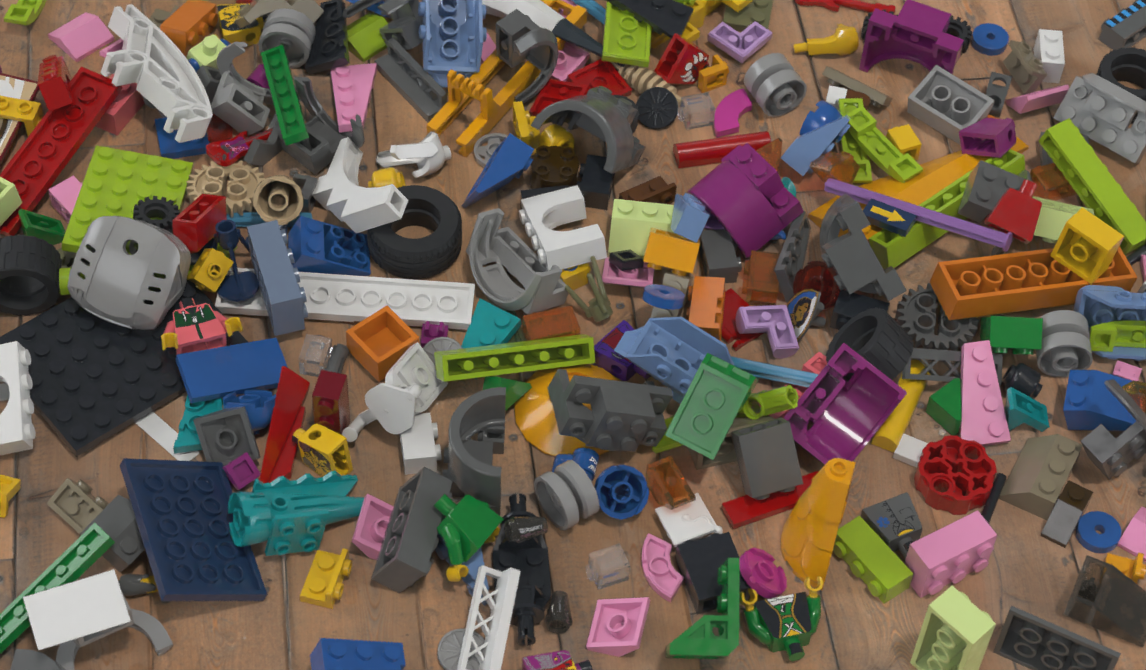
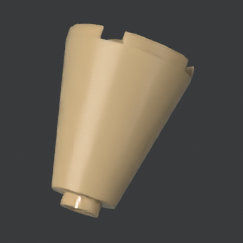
(278, 199)

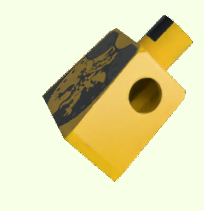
(232, 32)
(323, 450)

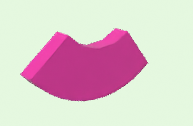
(730, 111)

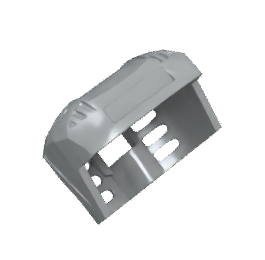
(119, 281)

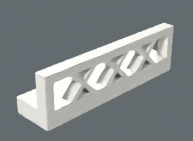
(499, 618)

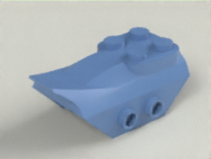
(452, 37)
(1109, 304)
(671, 351)

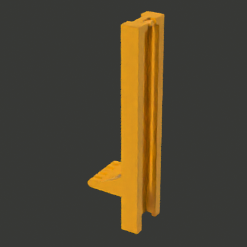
(463, 91)

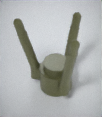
(600, 305)

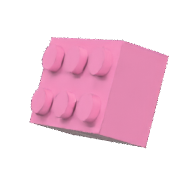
(950, 554)

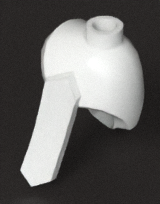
(428, 155)

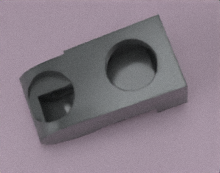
(998, 92)

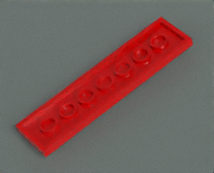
(56, 141)

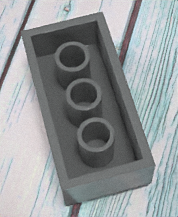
(411, 531)

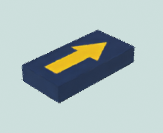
(889, 217)

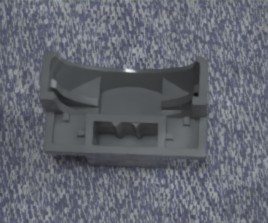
(620, 414)

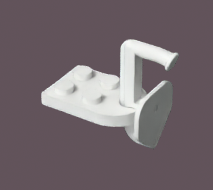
(407, 391)

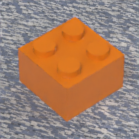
(380, 341)

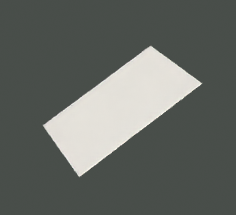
(76, 609)

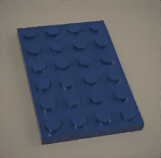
(187, 531)

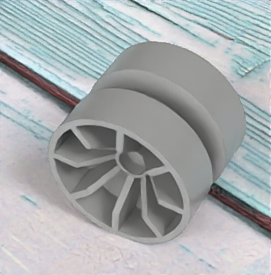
(775, 84)
(1064, 343)

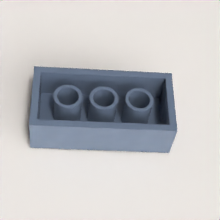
(277, 277)

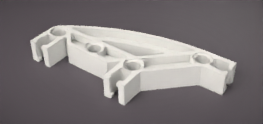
(160, 73)

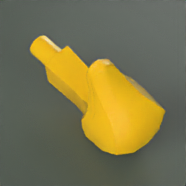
(842, 42)

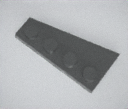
(793, 255)

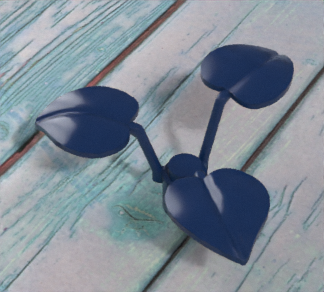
(237, 286)

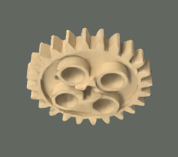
(213, 180)

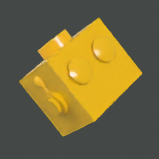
(202, 274)

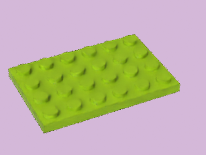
(117, 183)

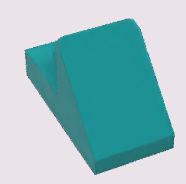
(1024, 409)

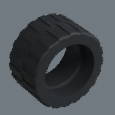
(1127, 66)
(28, 275)
(877, 340)

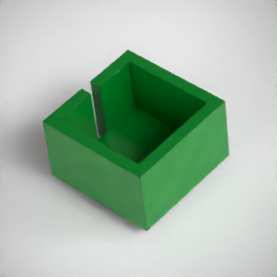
(1013, 333)

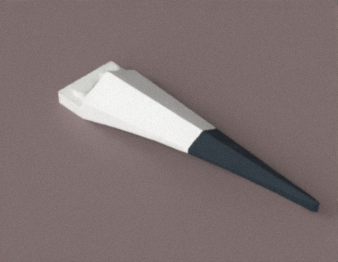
(546, 18)

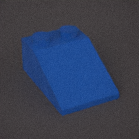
(507, 161)
(1092, 404)

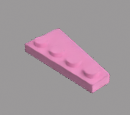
(352, 92)
(981, 400)

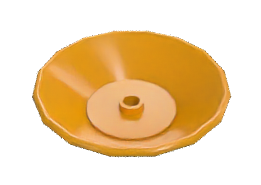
(537, 417)

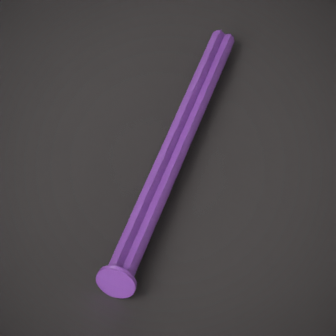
(924, 215)

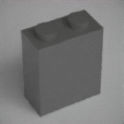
(767, 458)

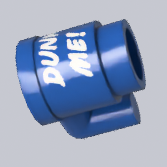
(584, 457)

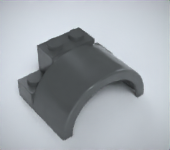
(604, 118)
(852, 254)
(470, 459)

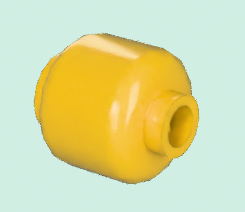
(556, 136)
(386, 177)

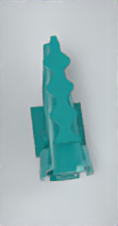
(292, 512)

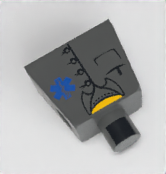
(894, 522)

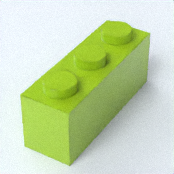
(872, 560)

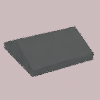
(226, 435)

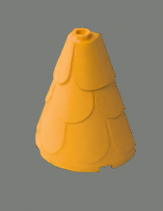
(815, 520)

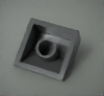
(121, 525)

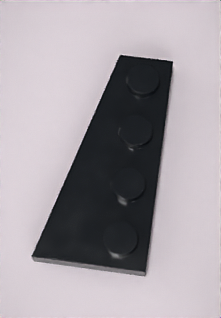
(663, 15)
(330, 40)

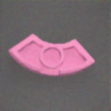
(658, 567)

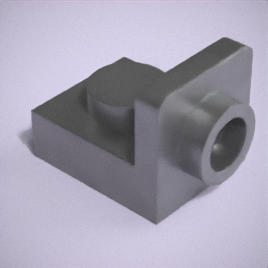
(307, 186)

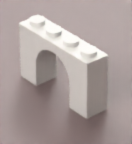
(561, 248)
(15, 420)

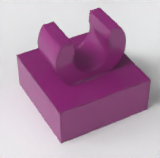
(433, 331)
(241, 471)

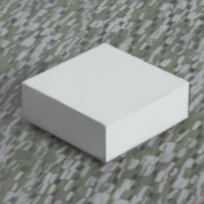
(909, 450)

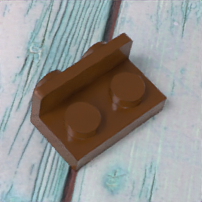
(652, 191)

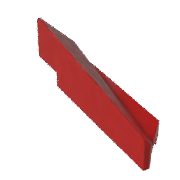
(286, 418)

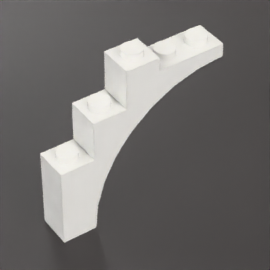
(356, 205)

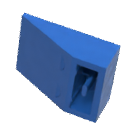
(328, 248)

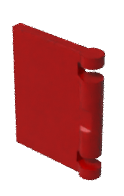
(729, 330)

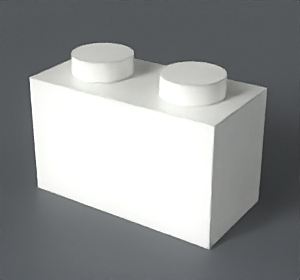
(1050, 52)
(419, 445)

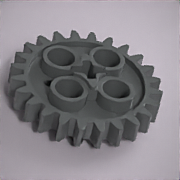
(918, 318)

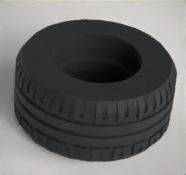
(425, 255)

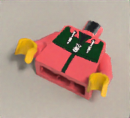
(197, 328)

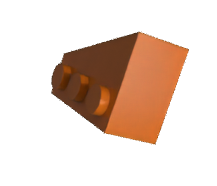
(190, 24)
(707, 304)

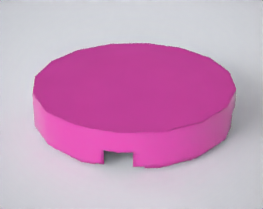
(762, 573)

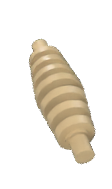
(643, 79)

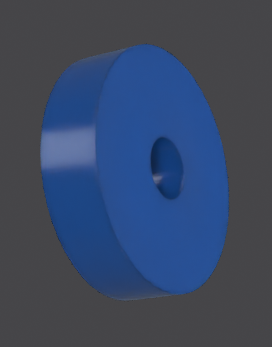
(989, 39)
(663, 296)
(1101, 522)

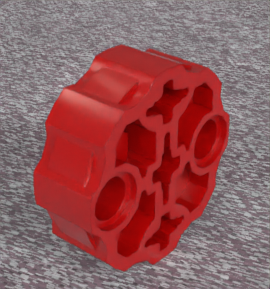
(957, 470)

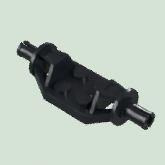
(534, 579)

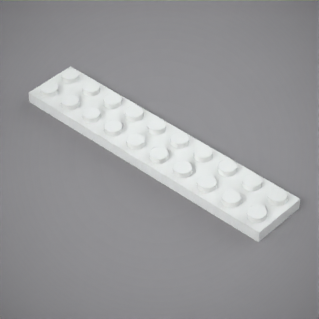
(358, 297)

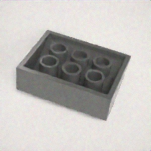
(1048, 646)

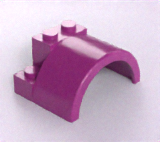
(912, 35)
(741, 195)
(843, 411)

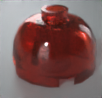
(819, 278)

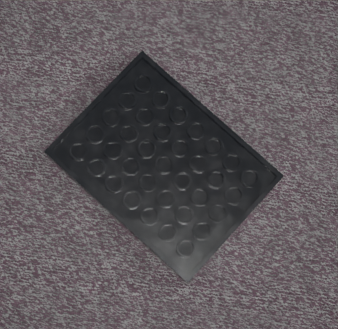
(98, 374)

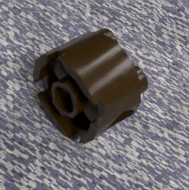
(554, 167)

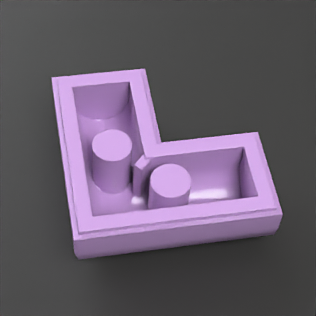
(737, 44)
(773, 321)

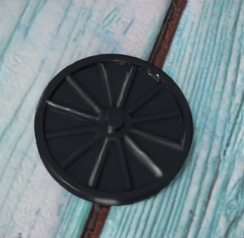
(657, 108)

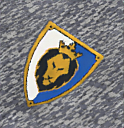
(804, 311)

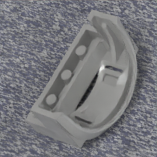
(1106, 115)
(491, 244)

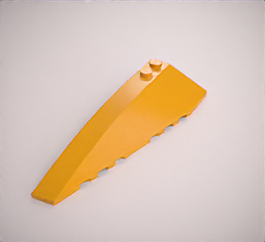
(935, 177)

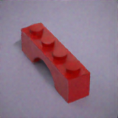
(54, 81)

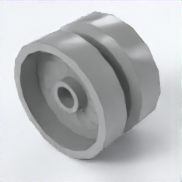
(290, 29)
(566, 495)

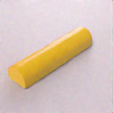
(895, 426)

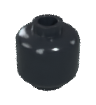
(1023, 379)

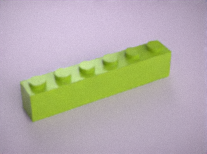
(1094, 183)
(514, 357)

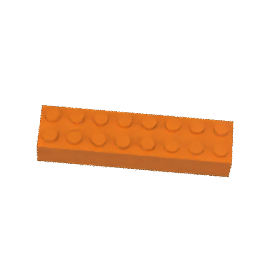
(1016, 283)

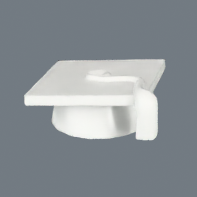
(687, 521)

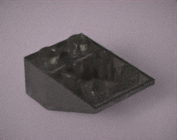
(1108, 601)

